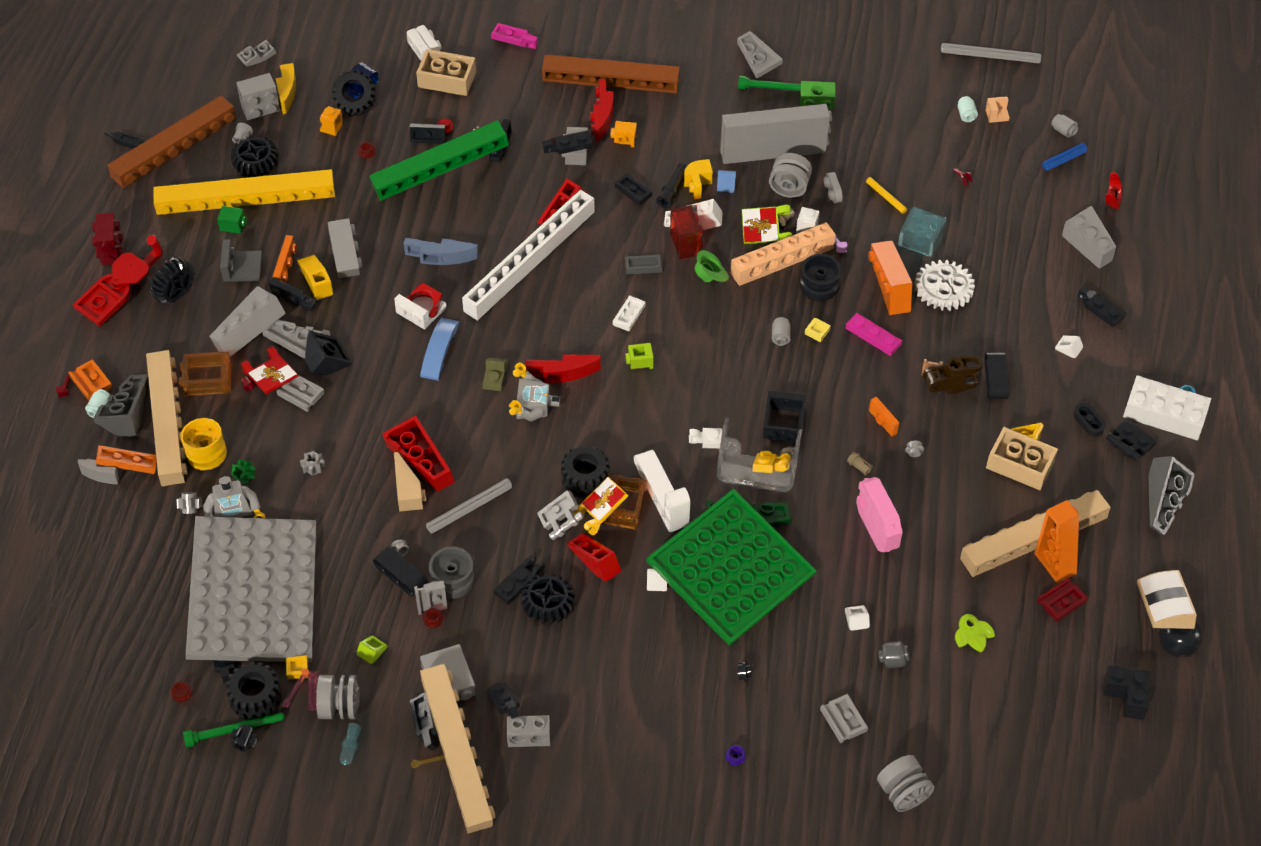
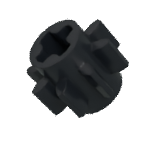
(243, 738)

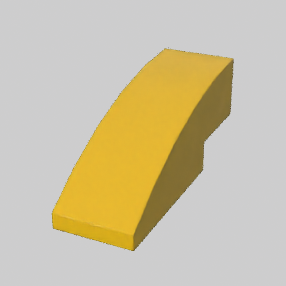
(286, 86)

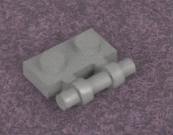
(558, 510)

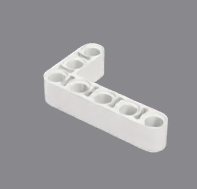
(670, 503)

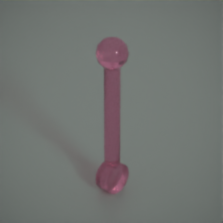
(305, 672)

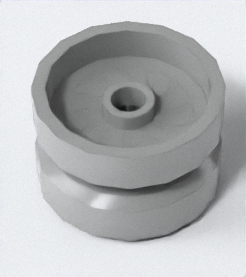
(790, 175)

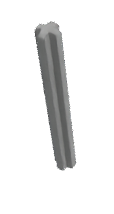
(469, 505)

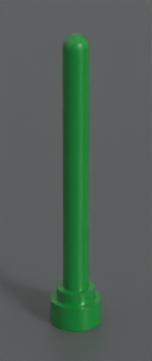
(746, 83)
(192, 737)

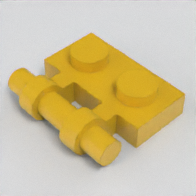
(769, 462)

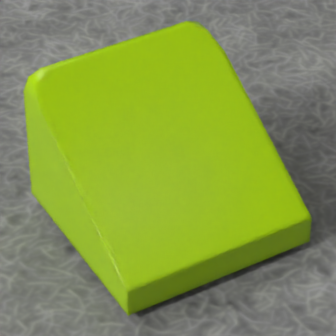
(371, 649)

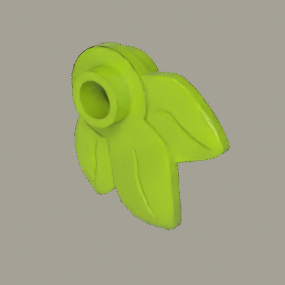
(974, 635)

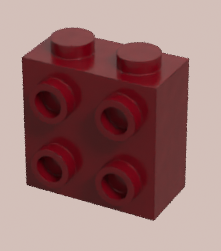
(107, 238)

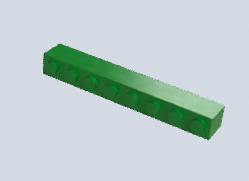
(439, 160)

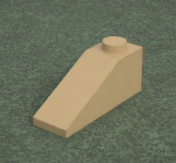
(408, 486)

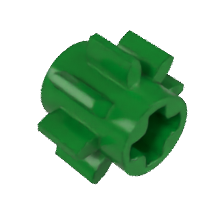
(243, 471)

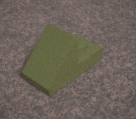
(494, 373)

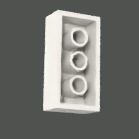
(1167, 407)

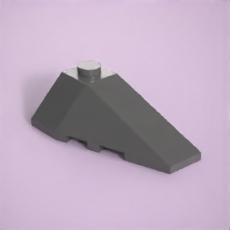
(125, 408)
(1167, 487)

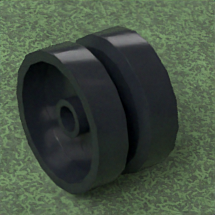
(820, 277)

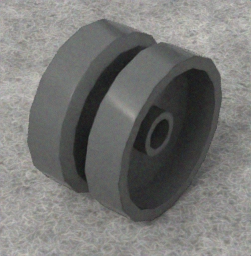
(454, 568)

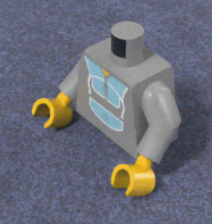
(532, 396)
(231, 500)

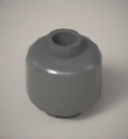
(894, 654)

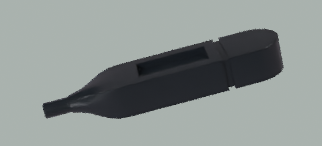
(125, 139)

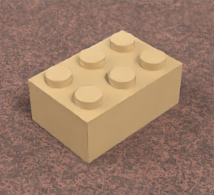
(446, 72)
(1021, 458)

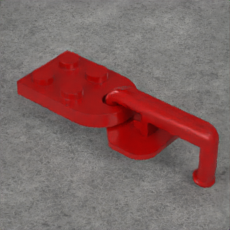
(115, 289)

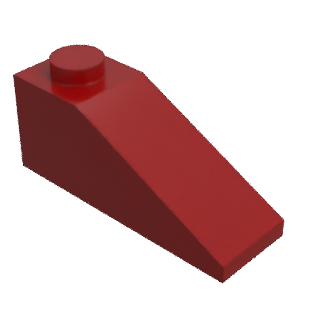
(564, 194)
(595, 556)

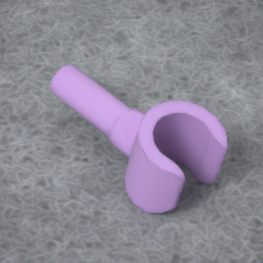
(840, 246)

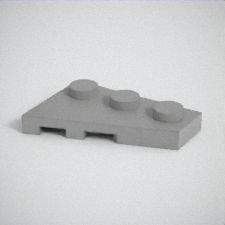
(758, 54)

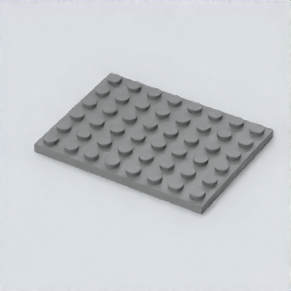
(251, 589)

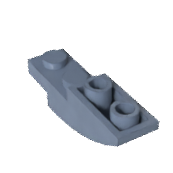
(446, 253)

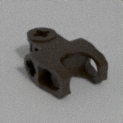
(953, 374)

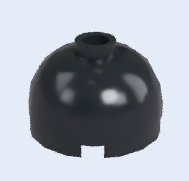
(1181, 640)

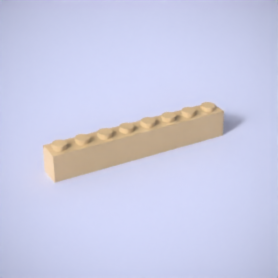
(165, 418)
(1024, 535)
(456, 748)

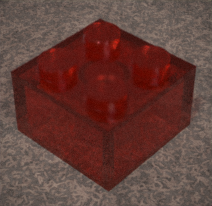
(686, 231)

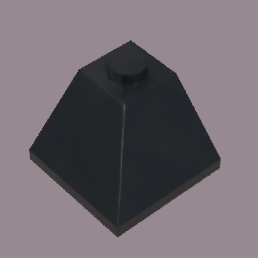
(325, 354)

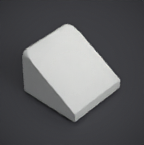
(1070, 345)
(655, 581)
(857, 617)

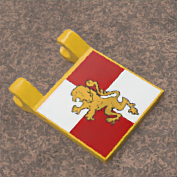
(601, 504)

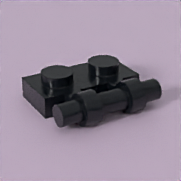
(1133, 436)

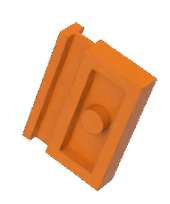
(90, 379)

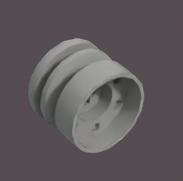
(337, 697)
(905, 783)

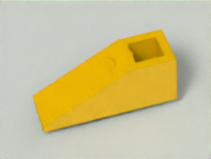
(316, 277)

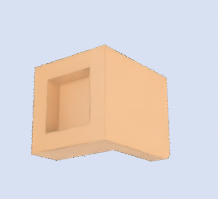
(997, 109)

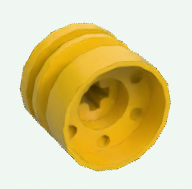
(203, 444)

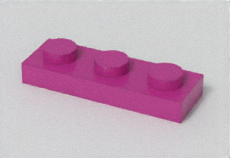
(873, 334)

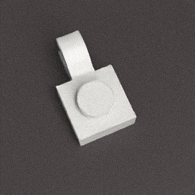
(708, 437)

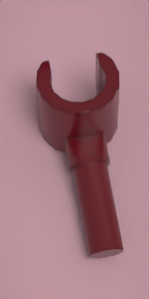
(965, 177)
(247, 384)
(62, 391)

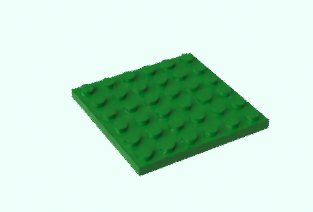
(731, 566)

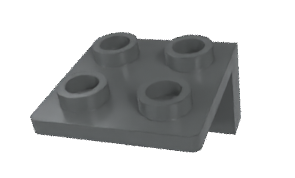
(240, 264)

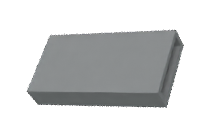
(775, 132)

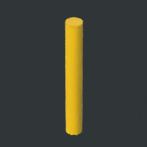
(886, 195)

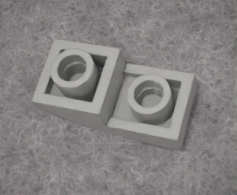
(252, 56)
(101, 474)

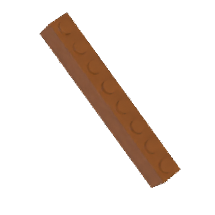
(617, 73)
(171, 141)

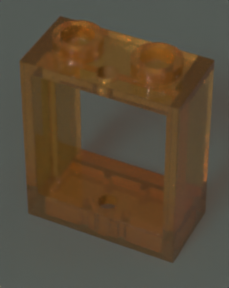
(206, 386)
(626, 518)

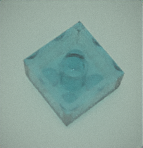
(922, 231)

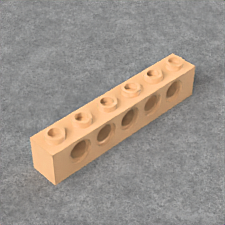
(782, 254)

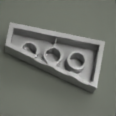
(247, 321)

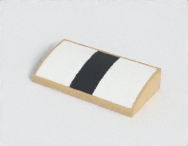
(1167, 600)

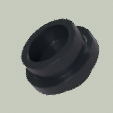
(744, 671)

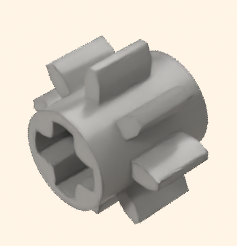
(312, 463)
(189, 502)

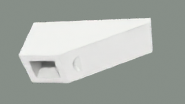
(708, 213)

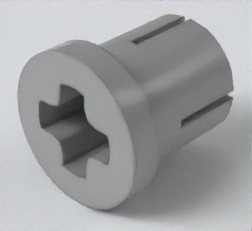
(242, 131)

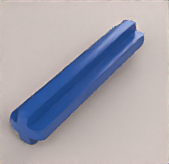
(1064, 156)

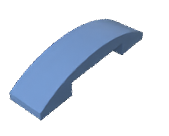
(437, 348)

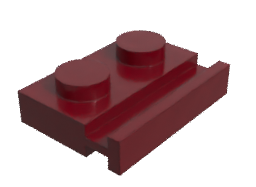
(1062, 599)

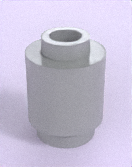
(1064, 125)
(781, 331)

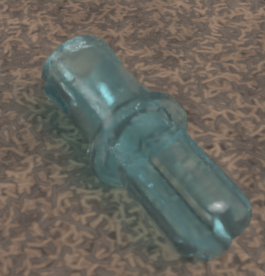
(350, 744)

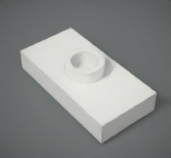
(629, 313)

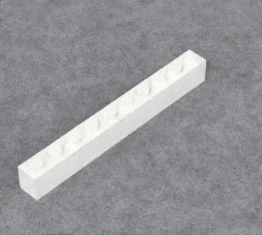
(528, 255)

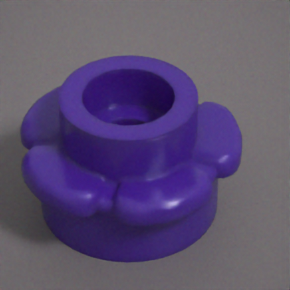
(735, 750)

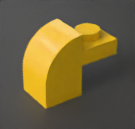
(696, 175)

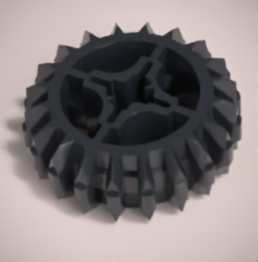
(254, 156)
(172, 280)
(538, 592)

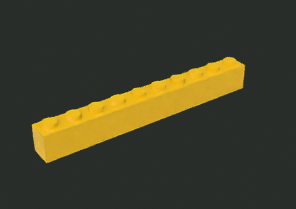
(244, 192)

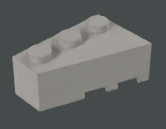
(1090, 237)
(344, 248)

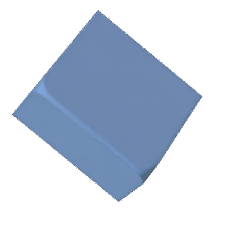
(726, 181)

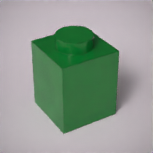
(231, 219)

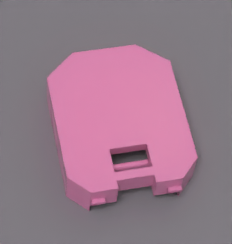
(879, 515)

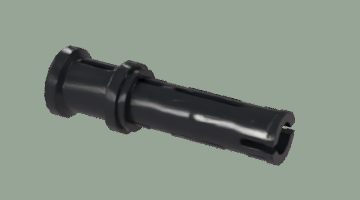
(670, 190)

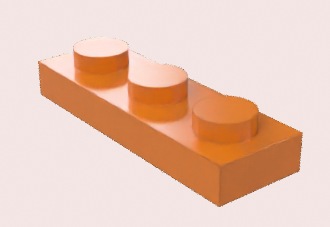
(285, 259)
(126, 459)

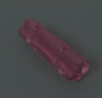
(312, 690)

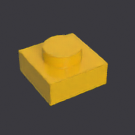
(295, 665)

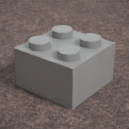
(258, 96)

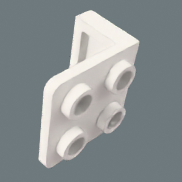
(417, 310)

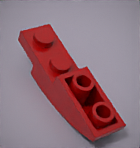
(602, 111)
(570, 369)

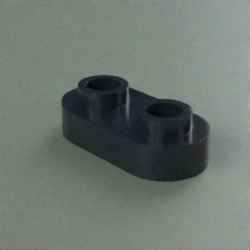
(1090, 420)

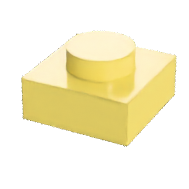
(817, 329)

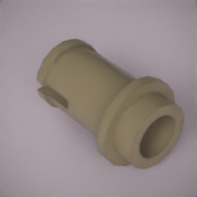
(782, 219)
(858, 462)

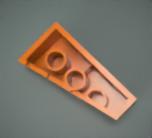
(892, 277)
(1059, 541)

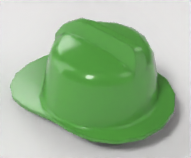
(709, 267)

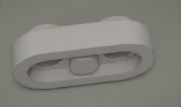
(834, 188)

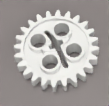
(944, 285)

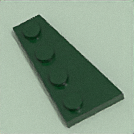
(773, 513)

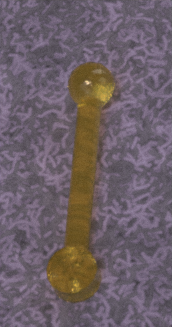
(414, 764)

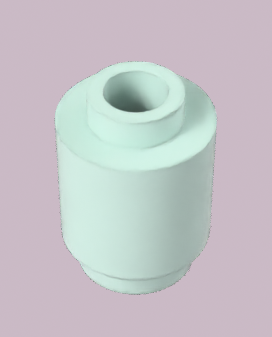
(967, 109)
(98, 398)

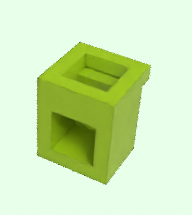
(639, 356)

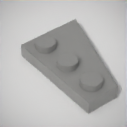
(290, 336)

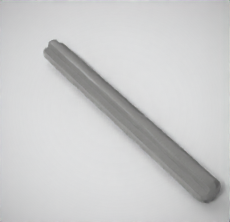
(991, 53)

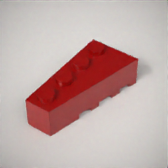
(419, 452)

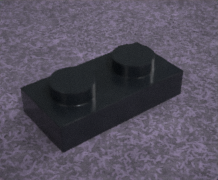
(427, 133)
(633, 189)

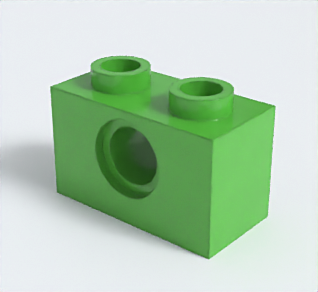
(817, 93)

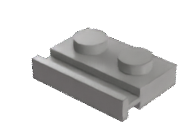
(301, 393)
(431, 596)
(844, 718)

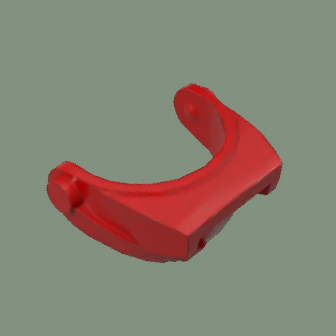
(1115, 188)
(425, 290)

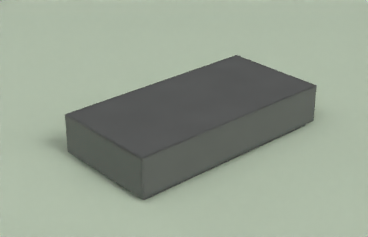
(643, 264)

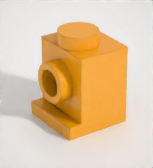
(331, 120)
(624, 133)

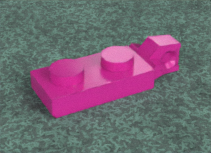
(514, 36)

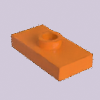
(884, 416)

